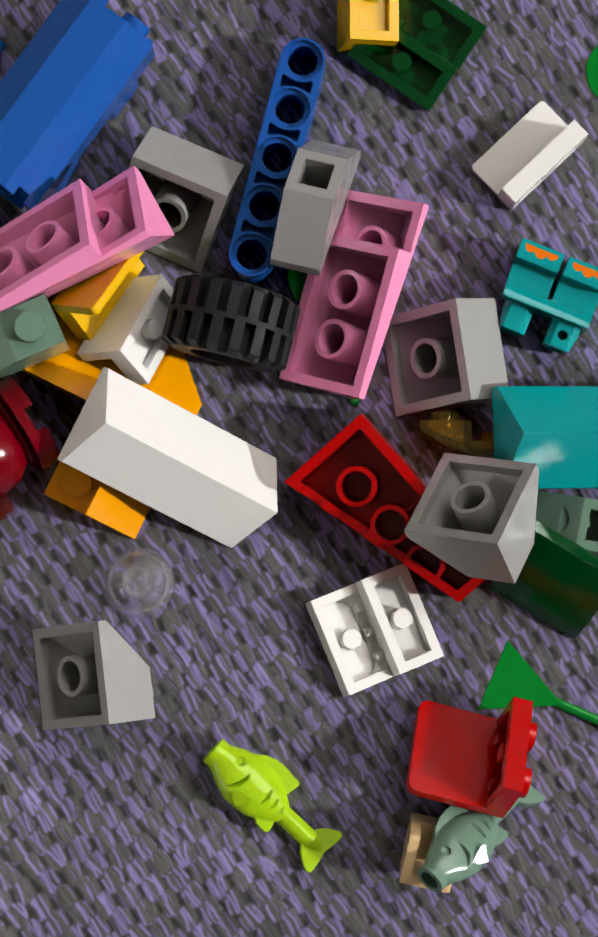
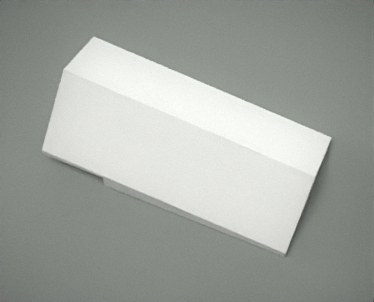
(172, 460)

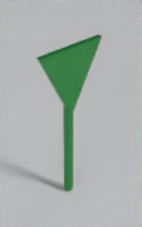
(518, 679)

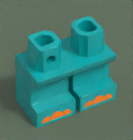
(528, 291)

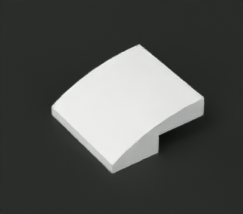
(374, 629)

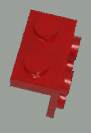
(472, 756)

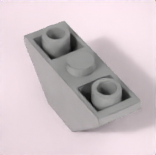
(312, 205)

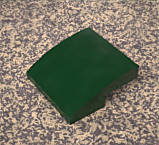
(430, 49)
(556, 582)

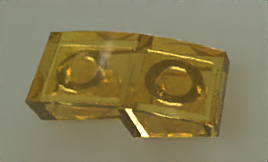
(455, 435)

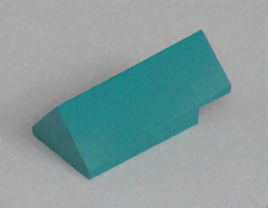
(549, 428)

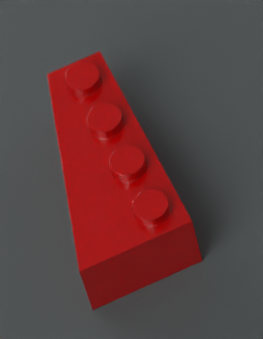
(376, 496)

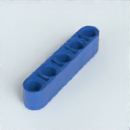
(276, 137)

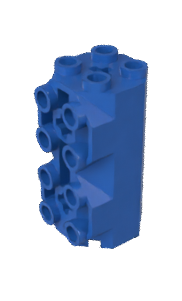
(62, 94)

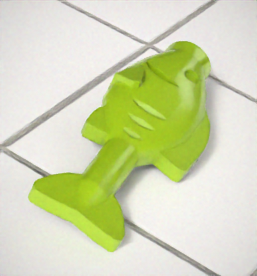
(259, 789)

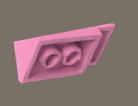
(77, 236)
(355, 296)

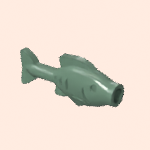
(464, 843)

